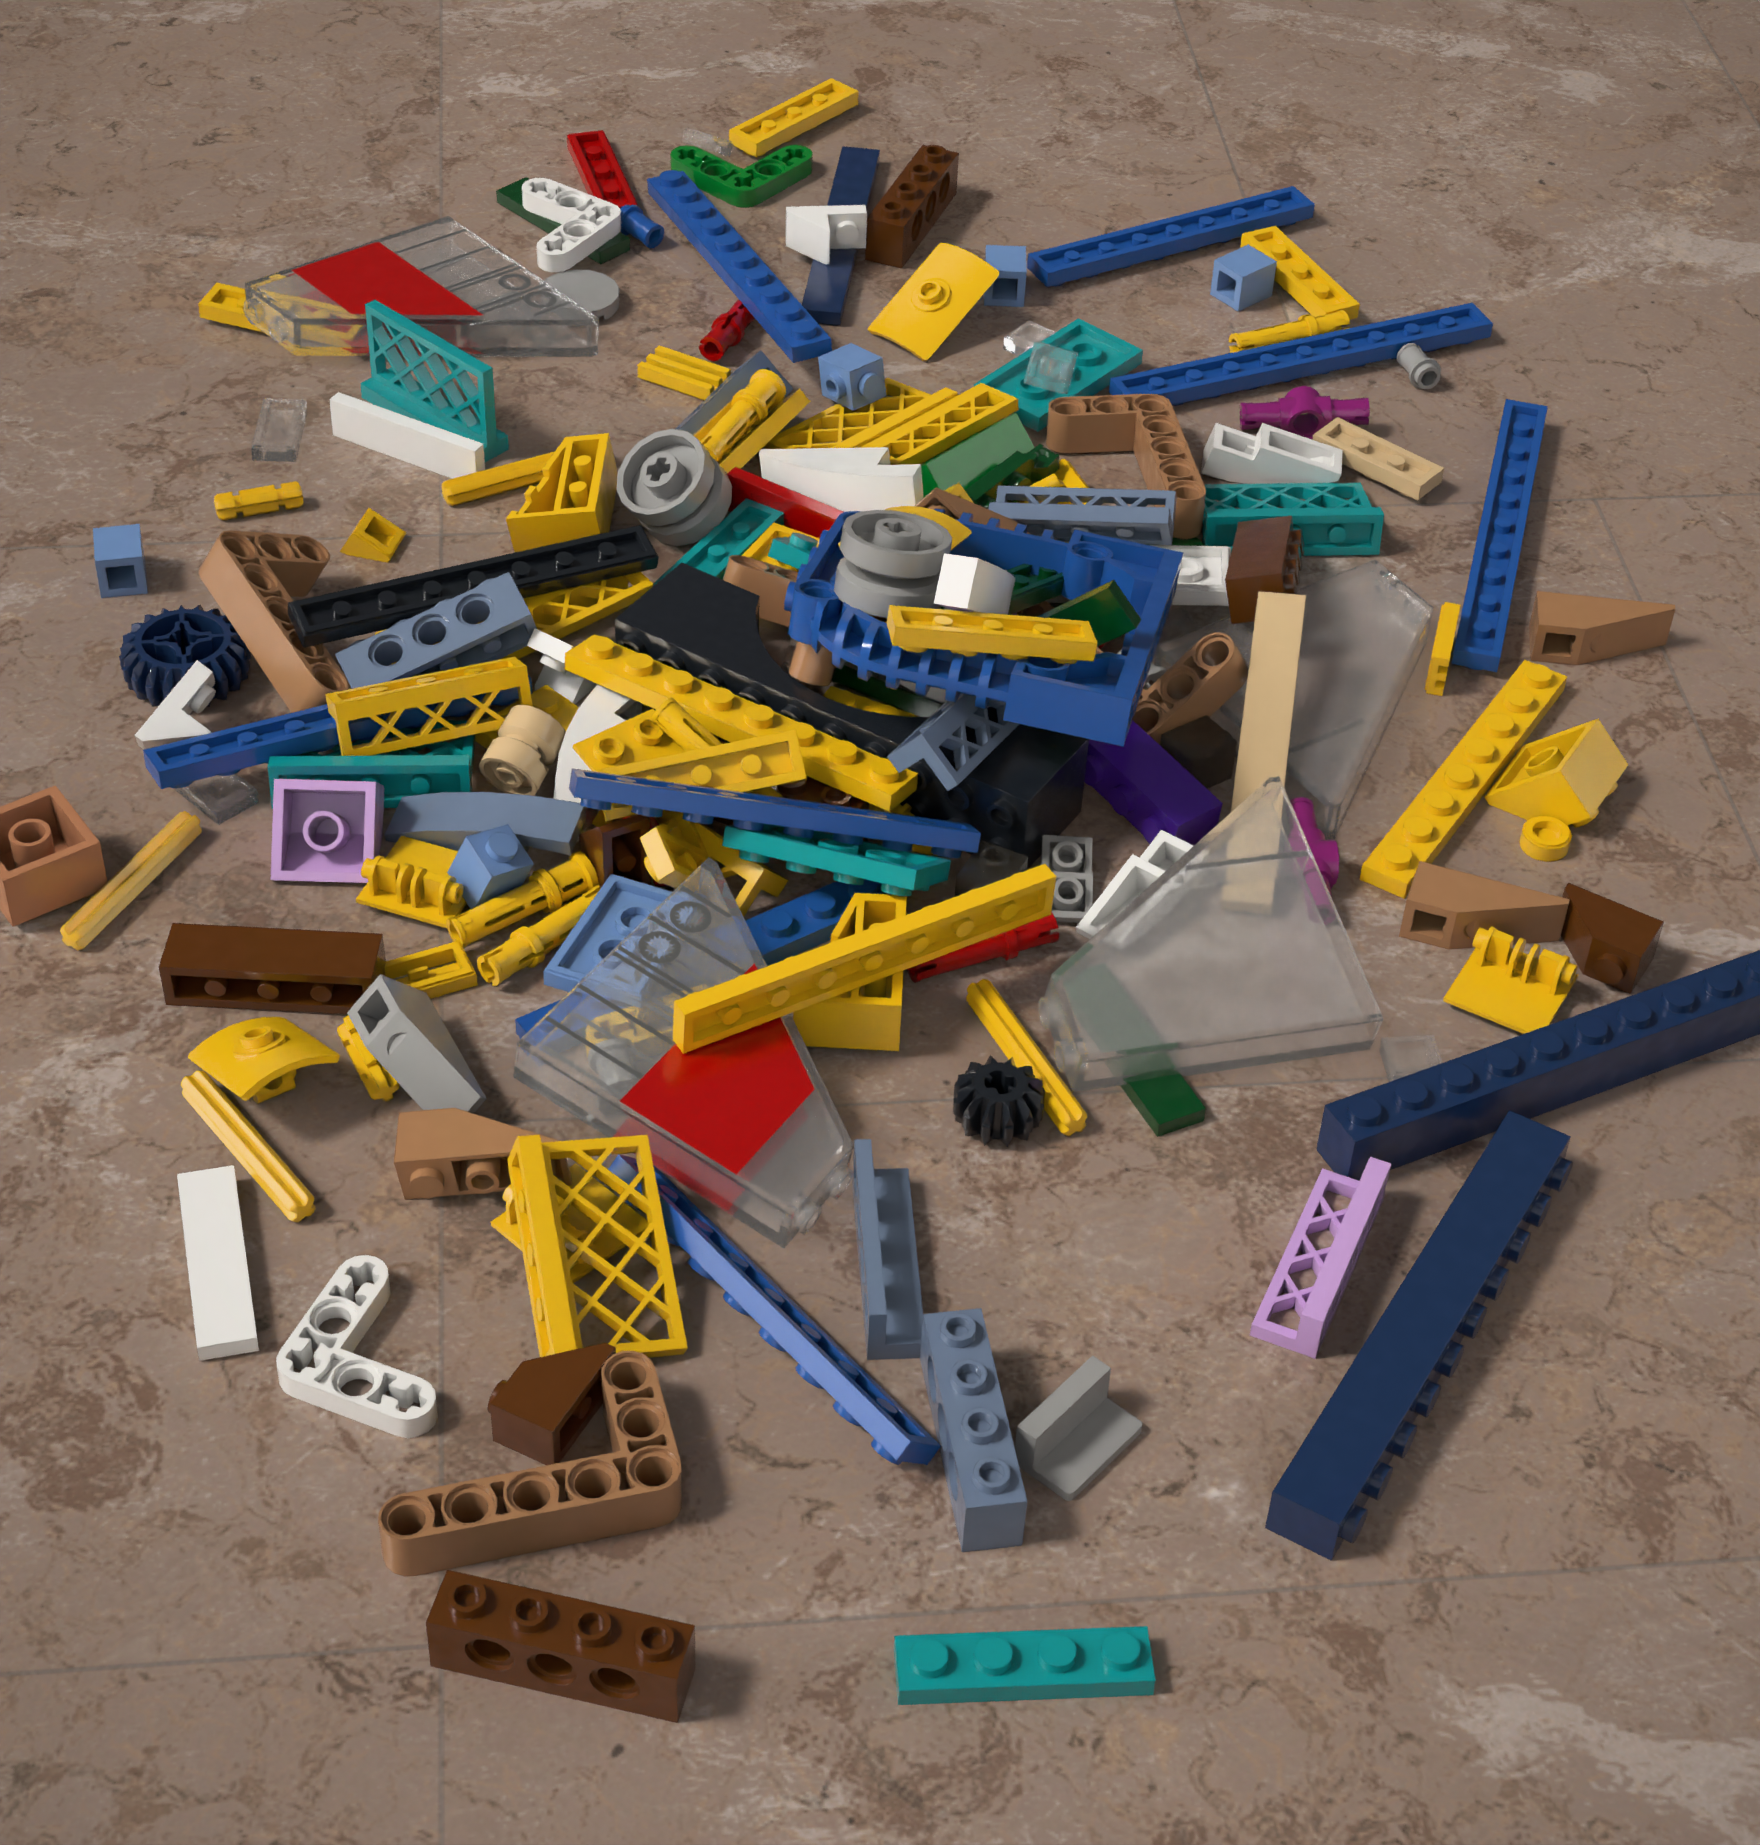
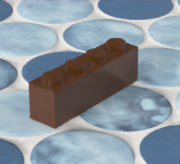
(1263, 560)
(269, 967)

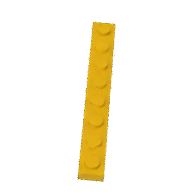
(736, 719)
(1463, 778)
(861, 958)

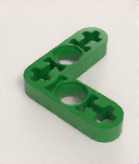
(748, 185)

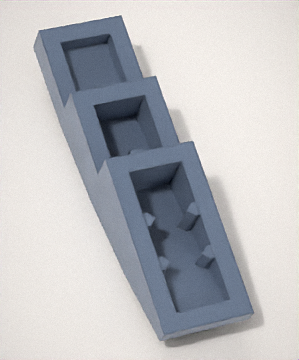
(451, 816)

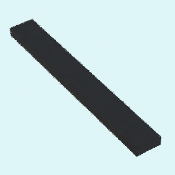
(533, 571)

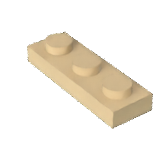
(1381, 459)

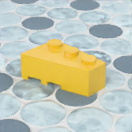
(571, 498)
(871, 1013)

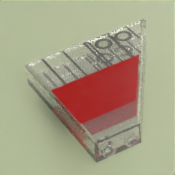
(431, 276)
(727, 1120)

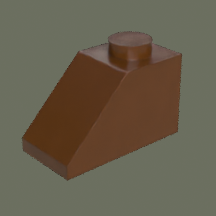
(618, 849)
(1609, 938)
(549, 1402)

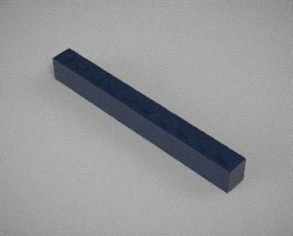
(1543, 1069)
(1419, 1338)

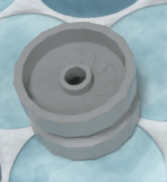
(674, 487)
(890, 561)

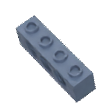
(452, 621)
(972, 1430)

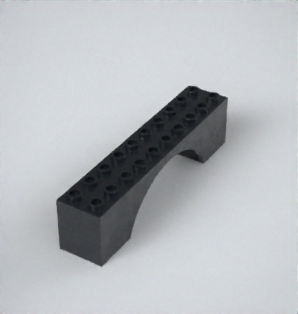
(712, 631)

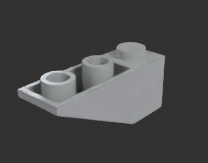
(415, 1046)

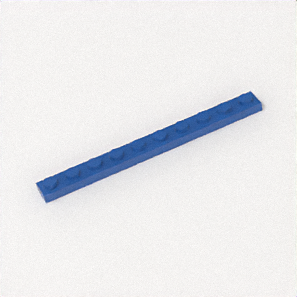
(739, 267)
(1307, 356)
(1500, 537)

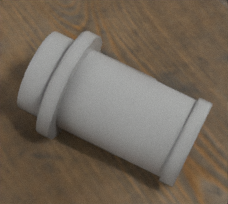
(1422, 371)

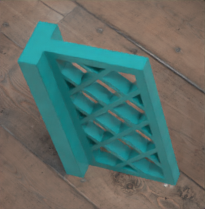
(422, 400)
(1339, 529)
(399, 771)

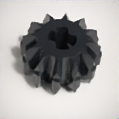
(998, 1101)

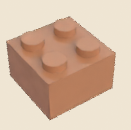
(45, 856)

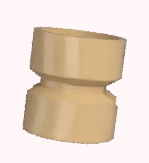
(523, 750)

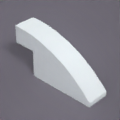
(845, 476)
(597, 713)

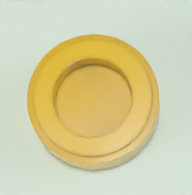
(1545, 838)

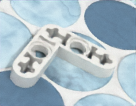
(584, 220)
(338, 1364)

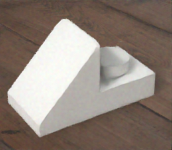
(822, 228)
(554, 673)
(172, 718)

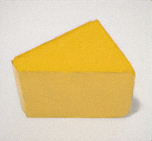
(373, 538)

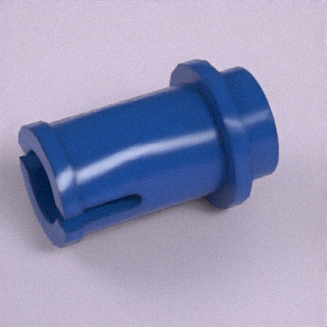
(640, 226)

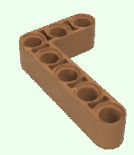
(1139, 425)
(252, 583)
(771, 585)
(1193, 674)
(571, 1500)

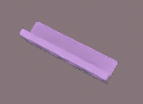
(1331, 1265)

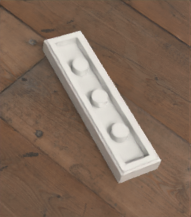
(405, 437)
(217, 1263)

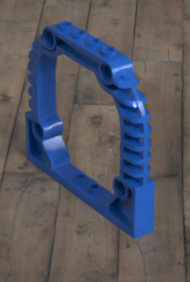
(1074, 699)

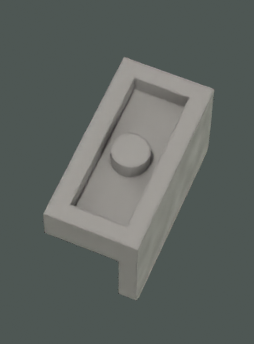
(1075, 1432)

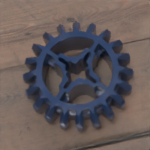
(168, 645)

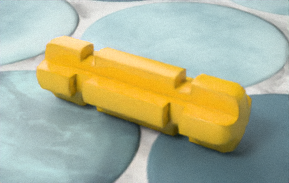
(258, 500)
(374, 1076)

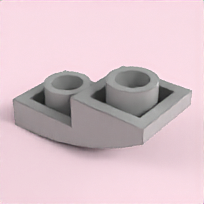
(1072, 864)

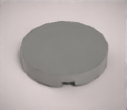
(588, 289)

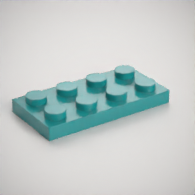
(1098, 360)
(851, 864)

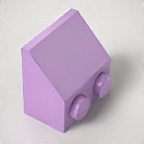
(325, 829)

